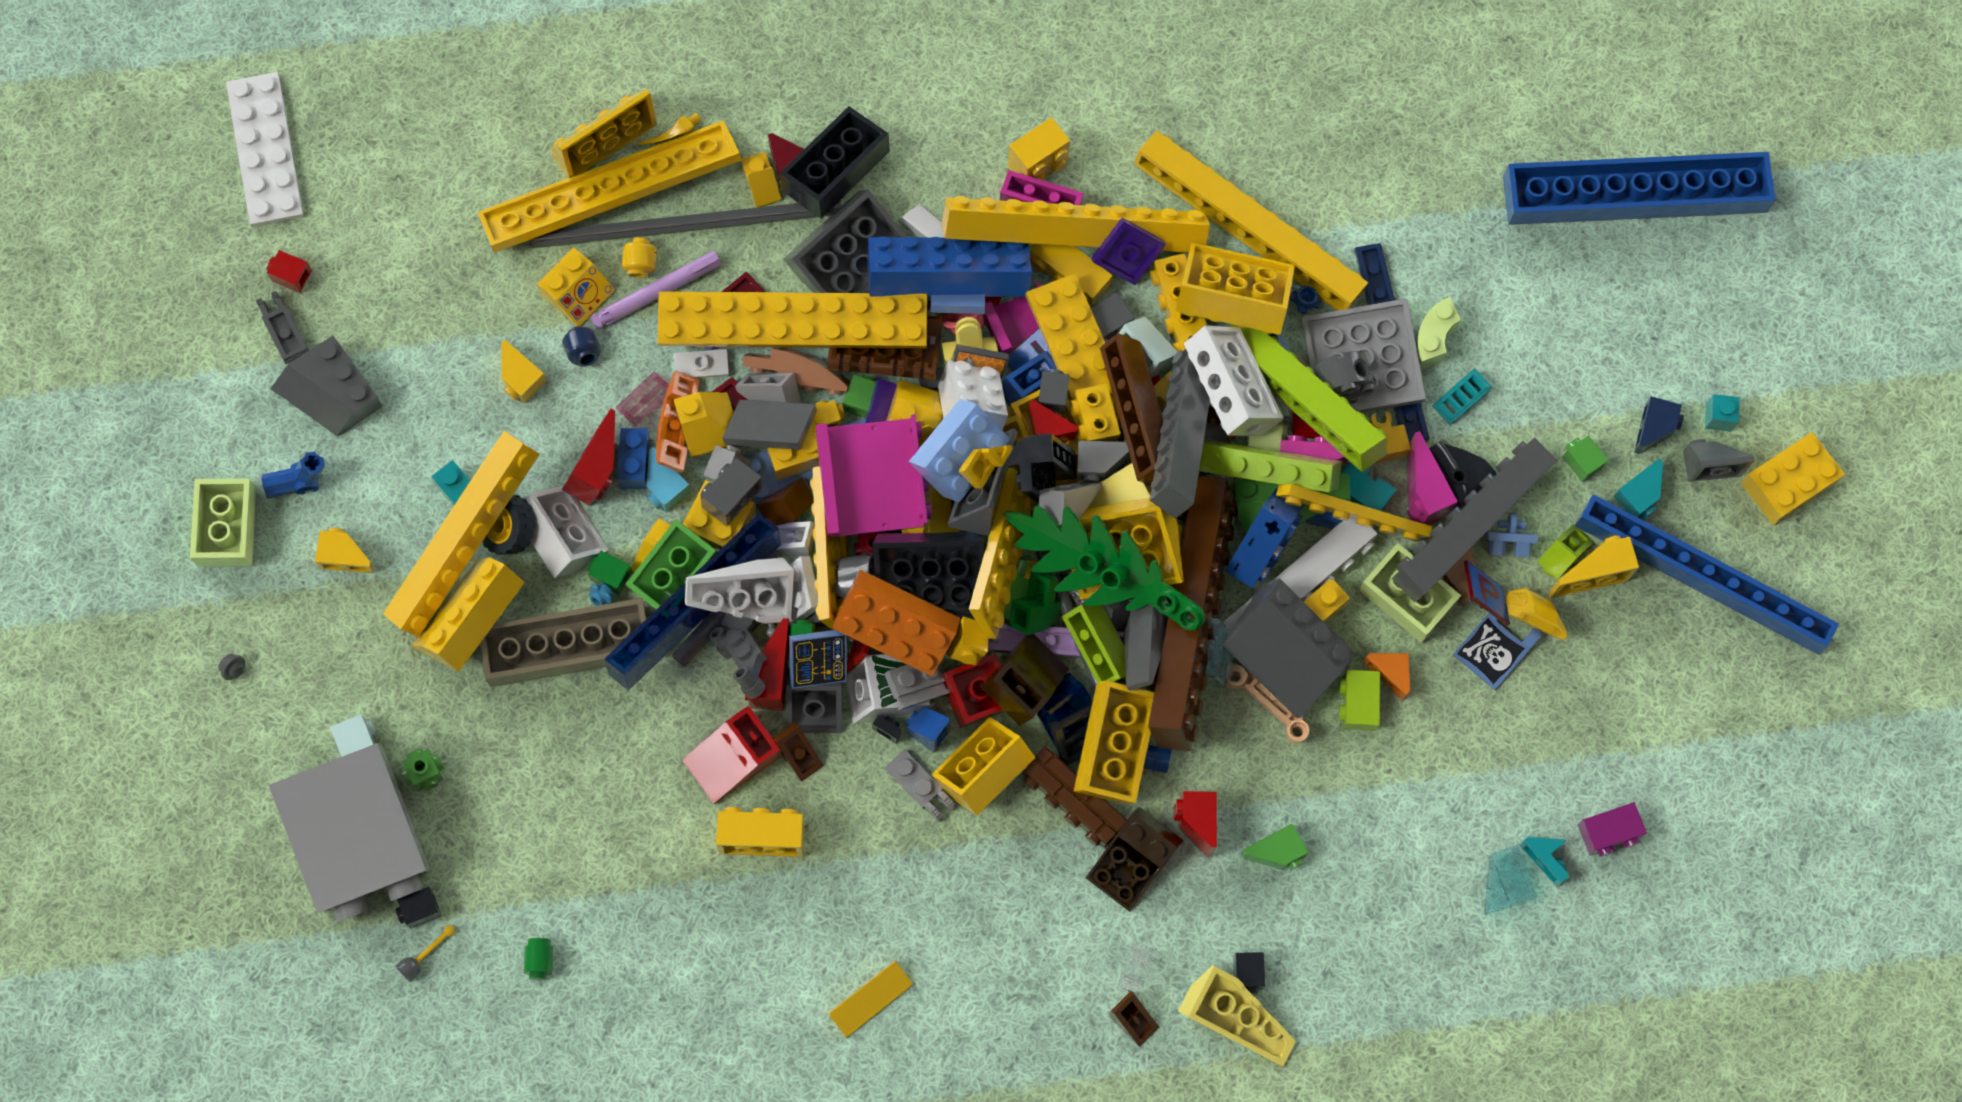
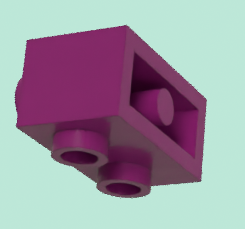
(1612, 829)

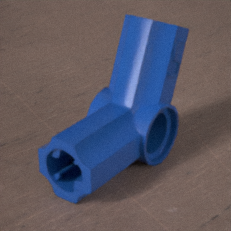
(297, 479)

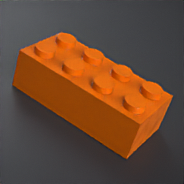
(896, 623)

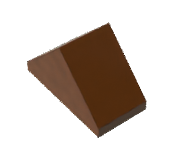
(787, 503)
(1133, 1019)

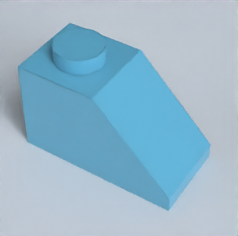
(664, 484)

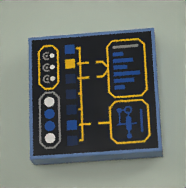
(817, 659)

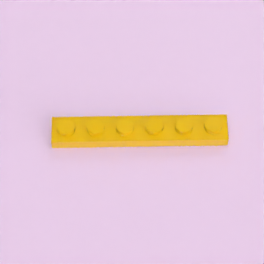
(1344, 510)

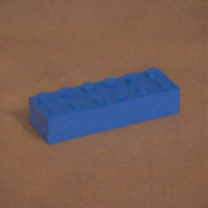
(947, 267)

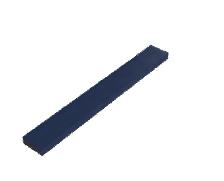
(1379, 290)

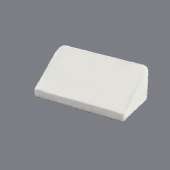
(923, 223)

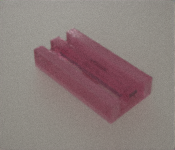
(628, 415)

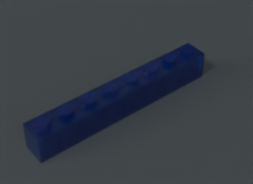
(674, 618)

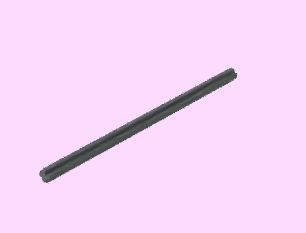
(675, 224)

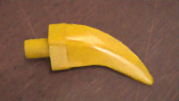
(681, 127)

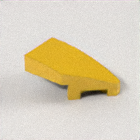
(982, 462)

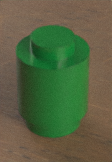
(538, 958)

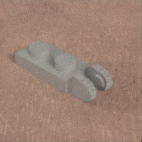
(918, 783)

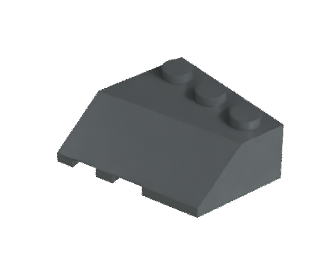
(327, 387)

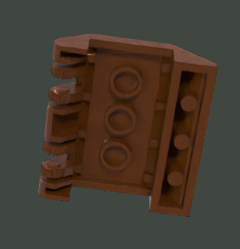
(896, 362)

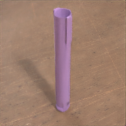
(651, 292)

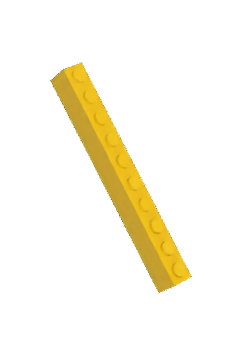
(1249, 221)
(1065, 223)

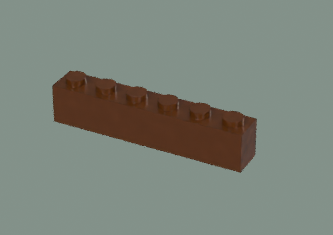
(1135, 402)

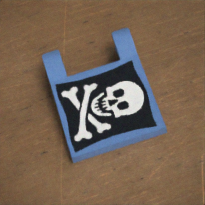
(1493, 650)

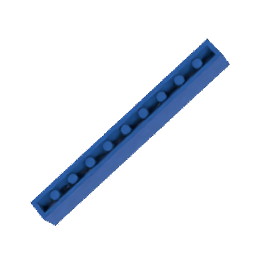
(1709, 576)

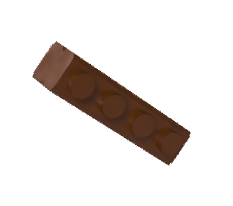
(1058, 783)

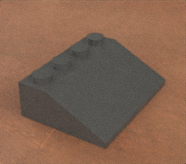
(837, 251)
(1287, 647)

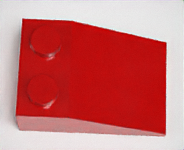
(591, 473)
(774, 670)

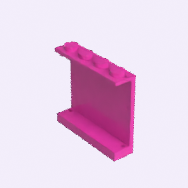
(870, 478)

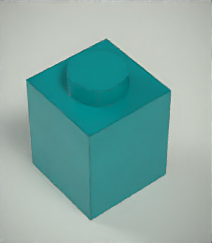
(1722, 412)

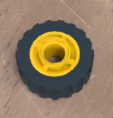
(512, 529)

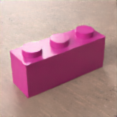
(1031, 189)

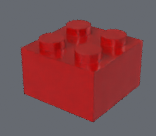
(966, 697)

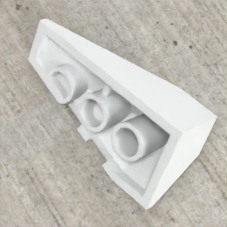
(749, 590)

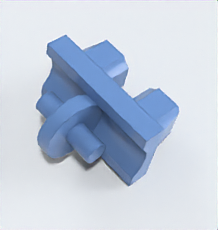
(1498, 539)

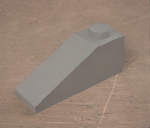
(1074, 495)

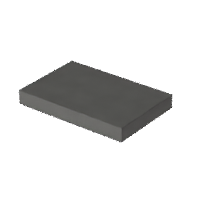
(769, 424)

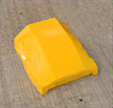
(1535, 611)

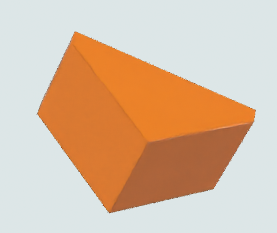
(1393, 671)

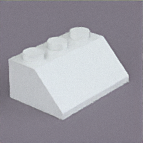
(563, 532)

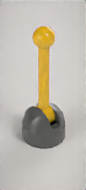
(410, 966)

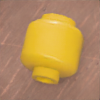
(639, 258)

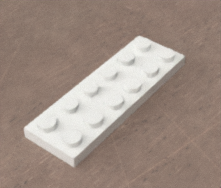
(264, 149)

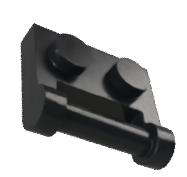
(1070, 744)

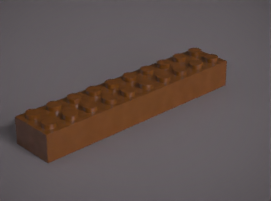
(1185, 651)

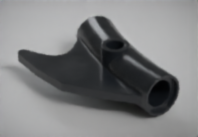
(1463, 466)

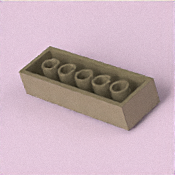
(557, 642)

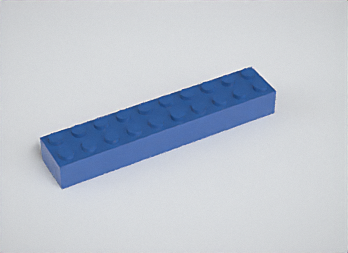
(1638, 188)

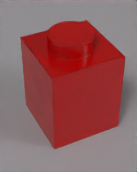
(288, 271)

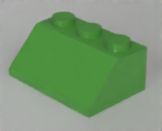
(672, 559)

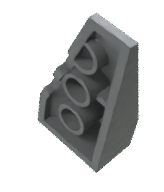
(1143, 645)

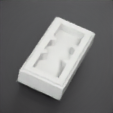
(702, 363)

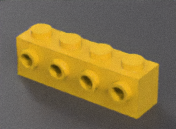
(1168, 276)

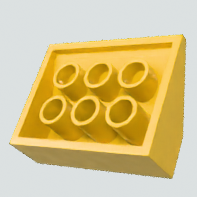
(606, 134)
(1235, 288)
(1149, 527)
(469, 612)

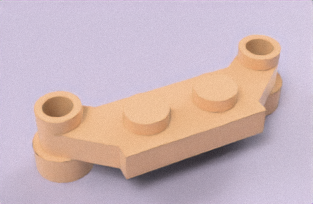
(1270, 702)

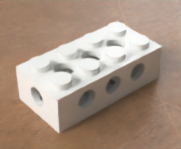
(1233, 381)

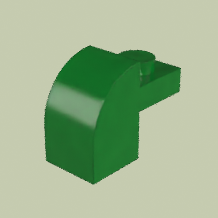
(1040, 606)

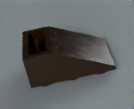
(1025, 679)
(1134, 858)

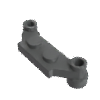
(745, 653)

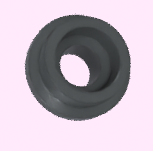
(231, 666)

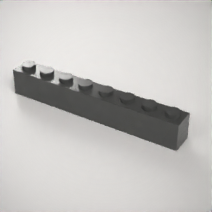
(1180, 439)
(1474, 519)

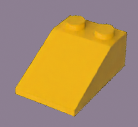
(1607, 565)

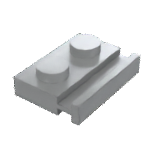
(914, 686)

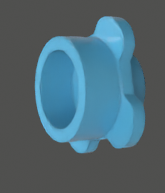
(601, 594)

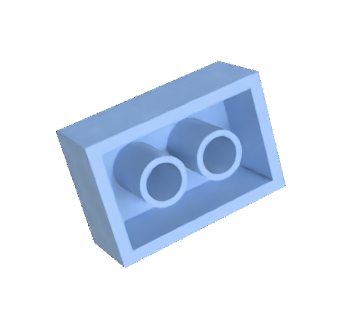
(951, 443)

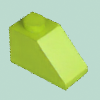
(1564, 552)

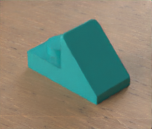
(1540, 852)

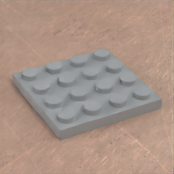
(1385, 337)

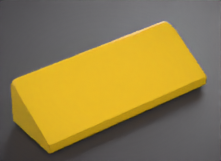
(870, 999)

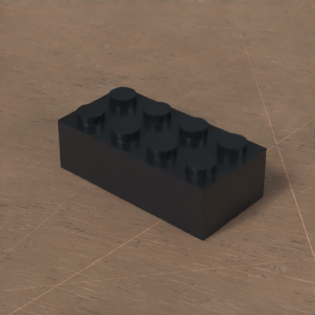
(834, 162)

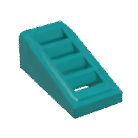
(1478, 380)

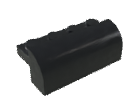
(1041, 462)

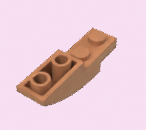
(808, 370)

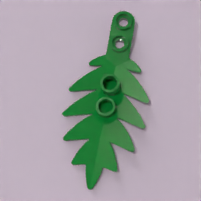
(1100, 563)

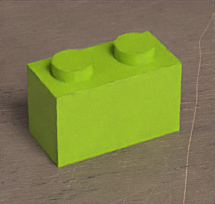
(1360, 700)

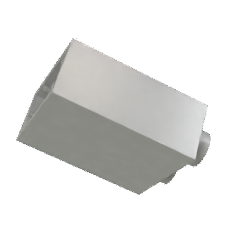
(351, 831)

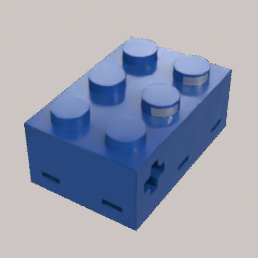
(1265, 540)

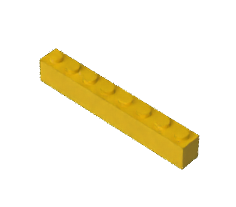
(461, 534)

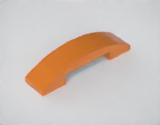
(670, 437)

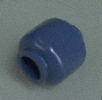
(581, 346)

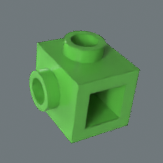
(424, 779)

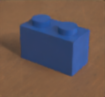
(633, 458)

